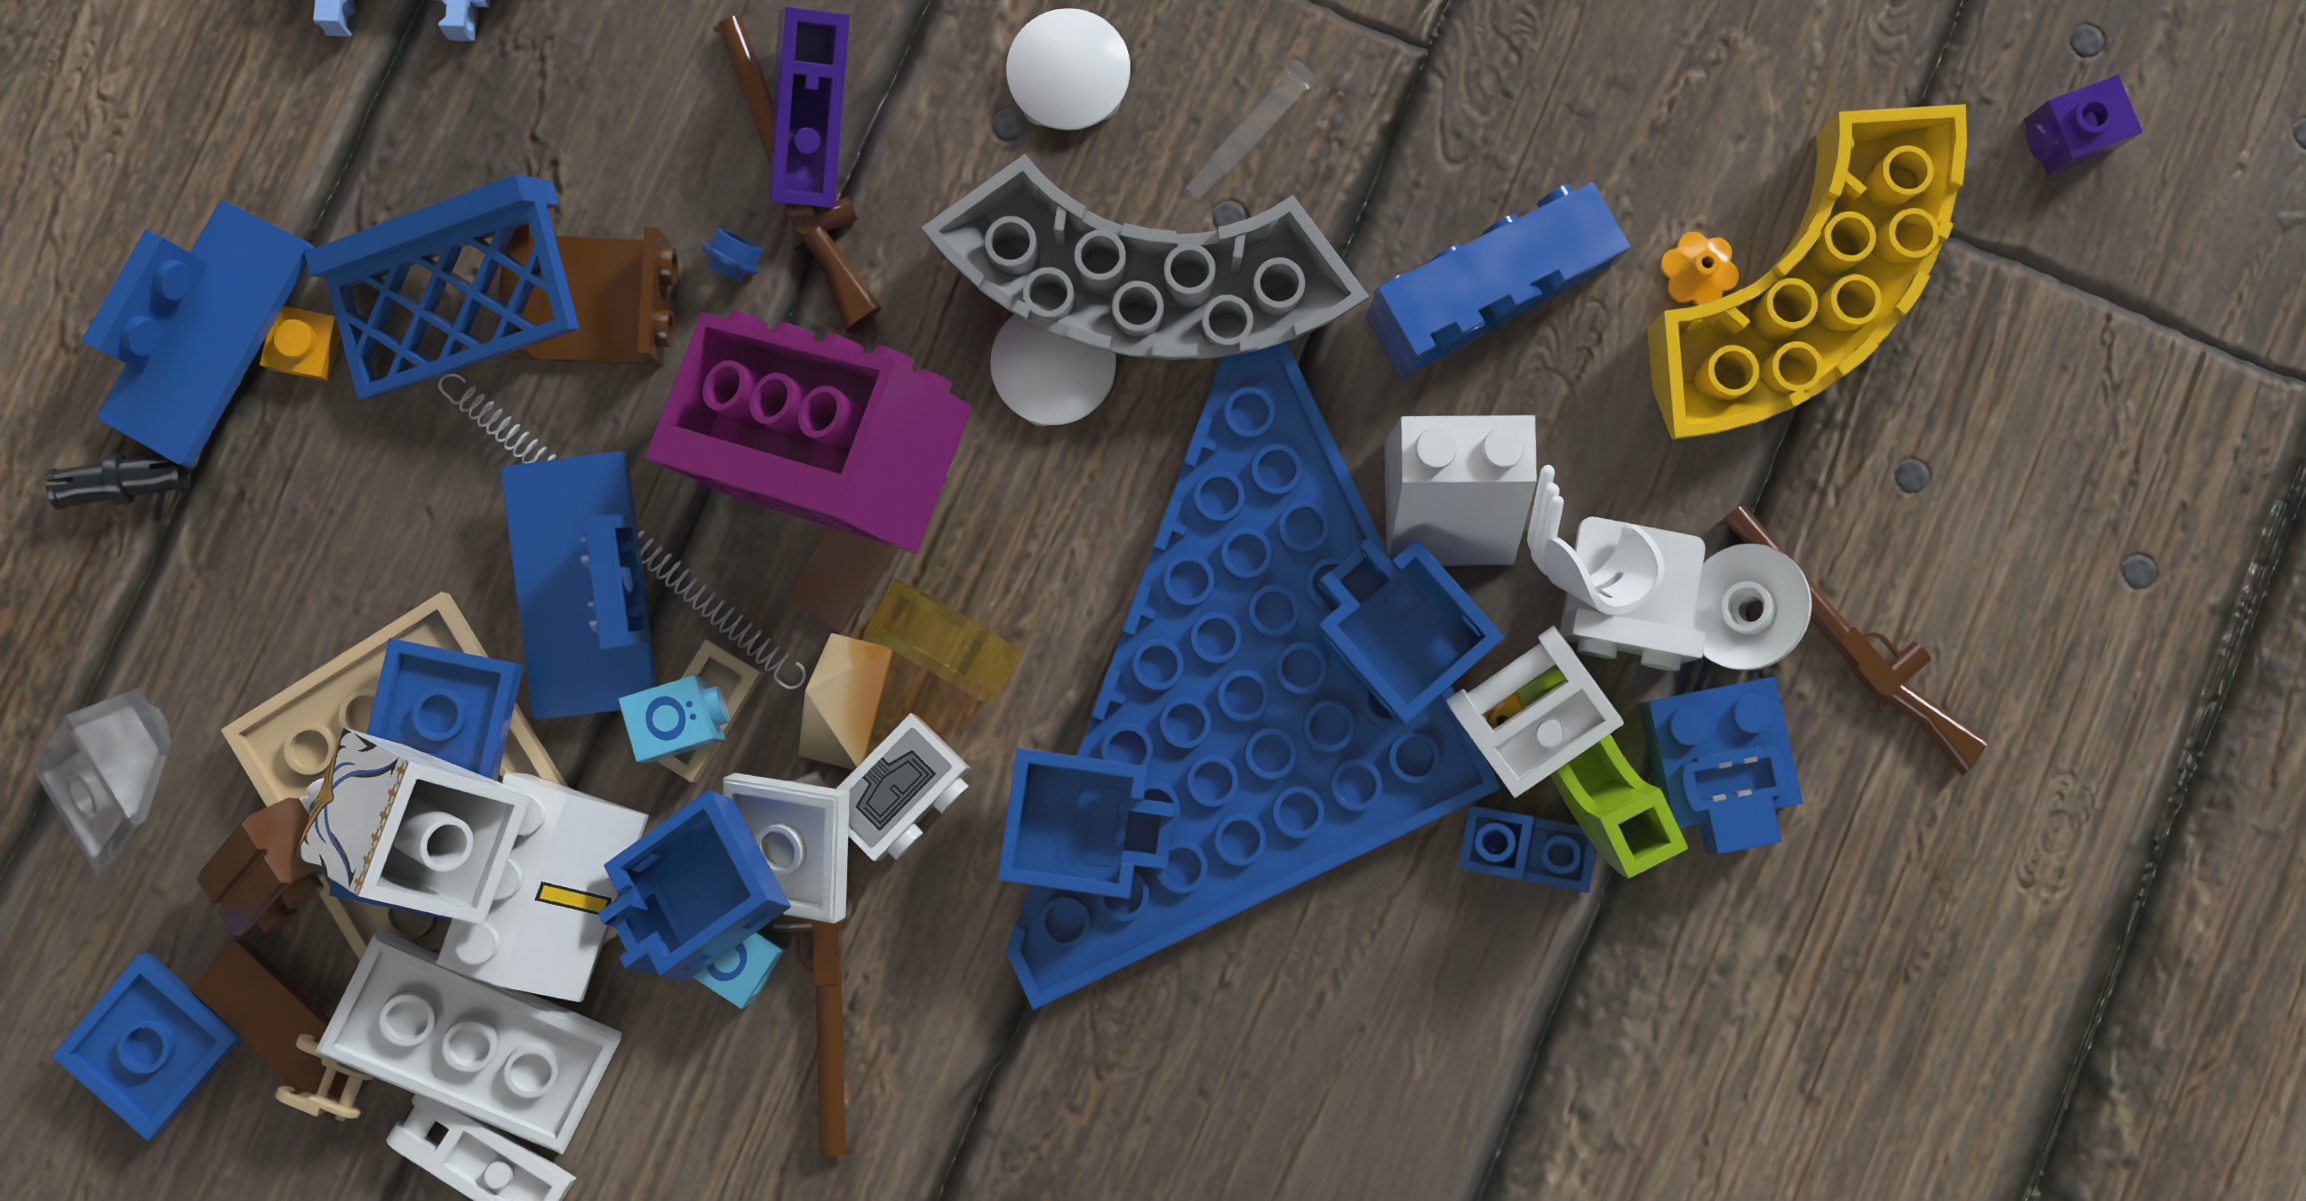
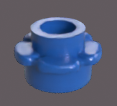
(732, 255)

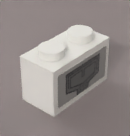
(900, 786)

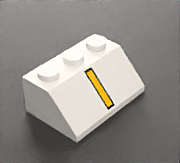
(544, 914)

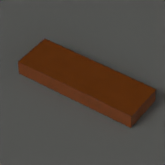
(269, 1016)

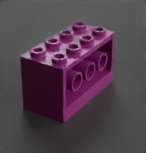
(811, 427)

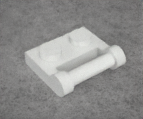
(1548, 729)

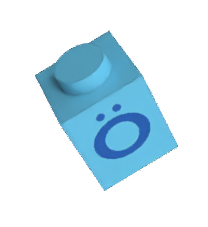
(674, 718)
(744, 969)

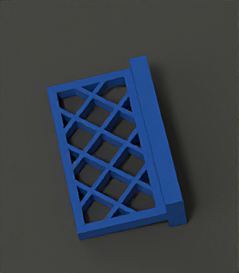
(443, 232)

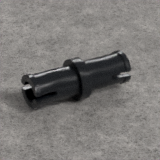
(115, 480)

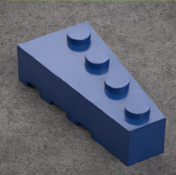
(1495, 277)

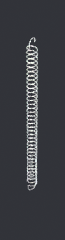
(523, 437)

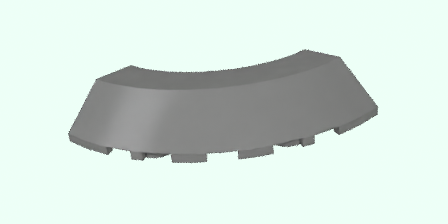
(1140, 285)

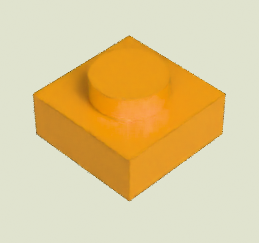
(302, 344)

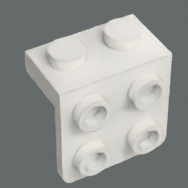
(1658, 628)

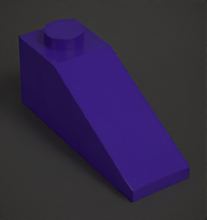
(807, 105)

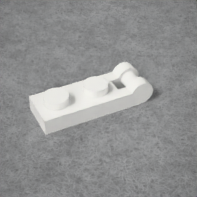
(477, 1157)

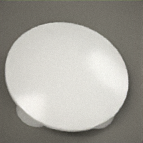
(1068, 69)
(1048, 375)

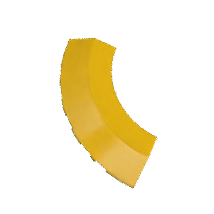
(1837, 289)

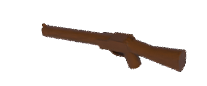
(811, 225)
(1883, 680)
(828, 983)

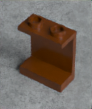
(615, 293)

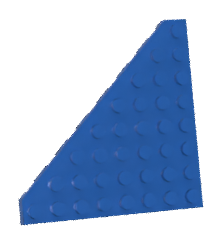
(1240, 700)

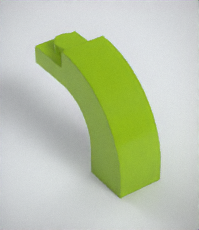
(1609, 800)

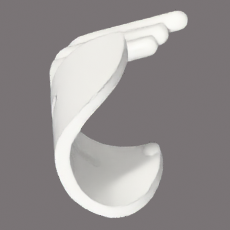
(1620, 585)

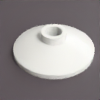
(1726, 589)

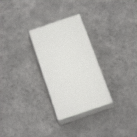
(469, 1042)

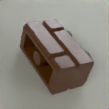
(258, 872)

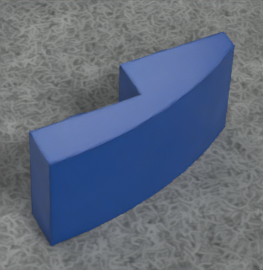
(1527, 849)

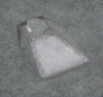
(105, 772)

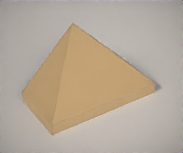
(843, 701)

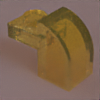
(944, 642)

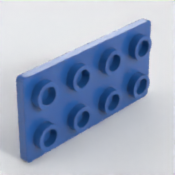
(191, 326)
(578, 583)

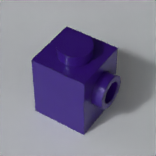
(2081, 125)

